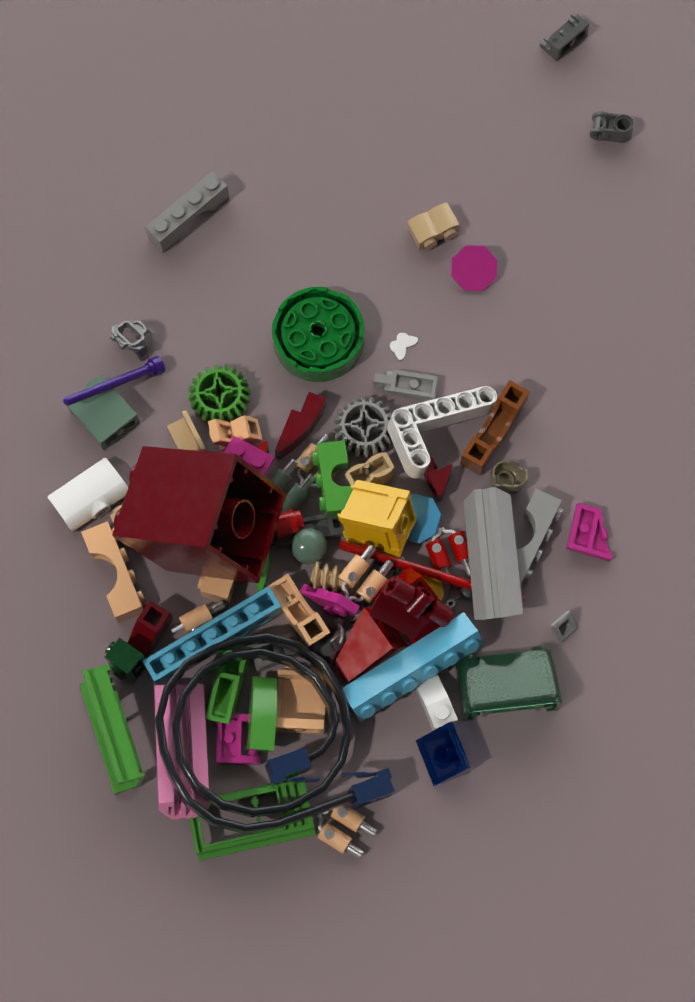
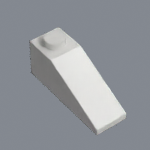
(436, 703)

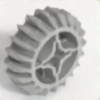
(355, 427)

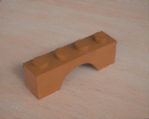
(500, 420)

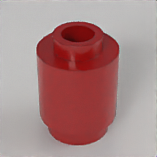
(289, 524)

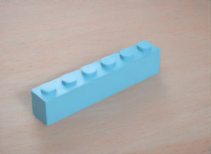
(412, 667)

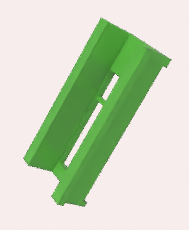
(111, 730)
(285, 793)

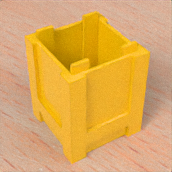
(378, 516)

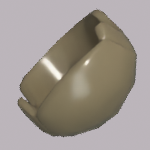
(509, 476)

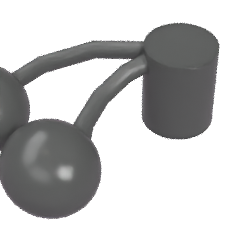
(464, 593)

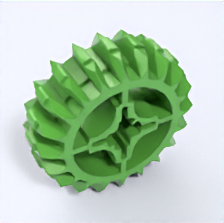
(228, 394)

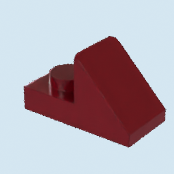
(437, 479)

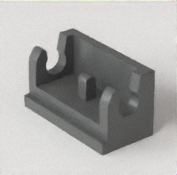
(565, 37)

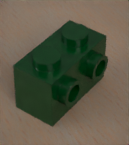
(125, 660)

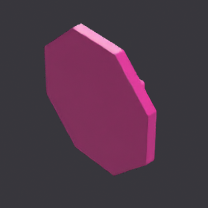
(474, 268)

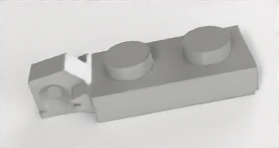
(407, 384)

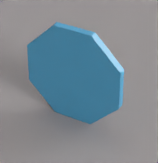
(427, 516)

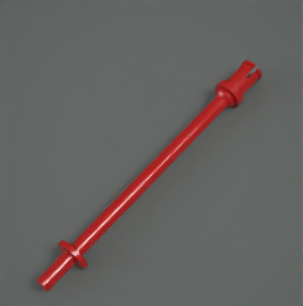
(404, 564)

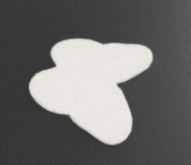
(403, 341)

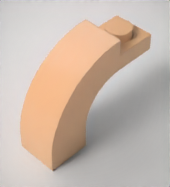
(297, 611)

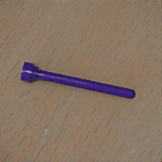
(153, 367)

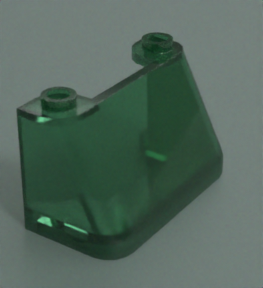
(507, 683)

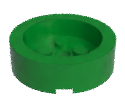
(312, 355)

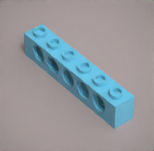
(230, 624)

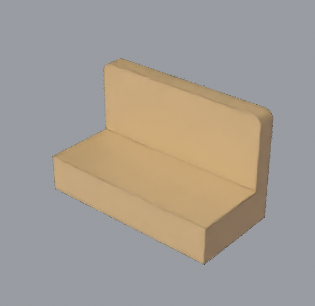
(185, 434)

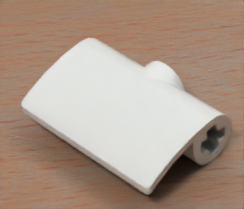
(89, 494)

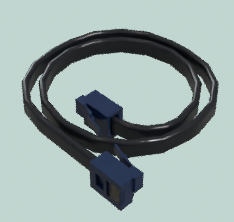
(280, 768)

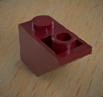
(149, 628)

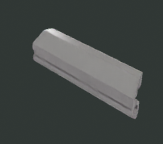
(492, 554)

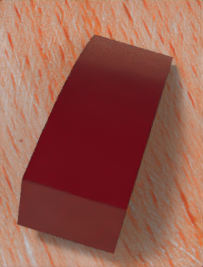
(300, 424)

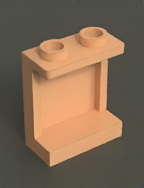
(299, 703)

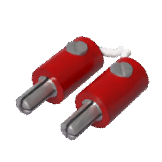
(439, 554)

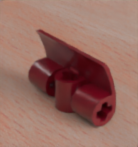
(410, 609)

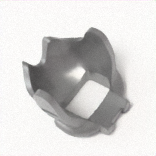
(141, 346)
(329, 645)

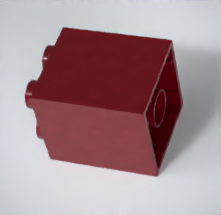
(200, 513)

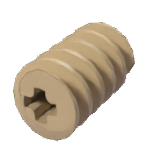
(330, 579)

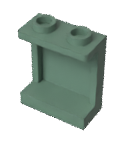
(105, 415)

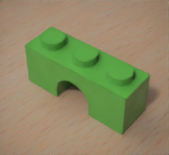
(331, 458)

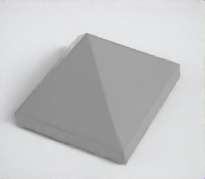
(564, 626)

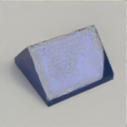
(443, 754)

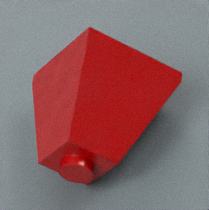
(367, 646)

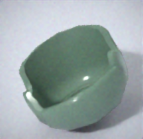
(309, 546)

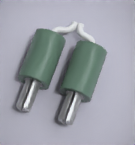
(298, 492)

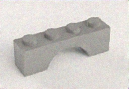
(169, 225)
(541, 513)

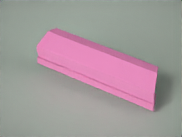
(194, 750)

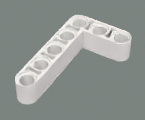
(433, 419)

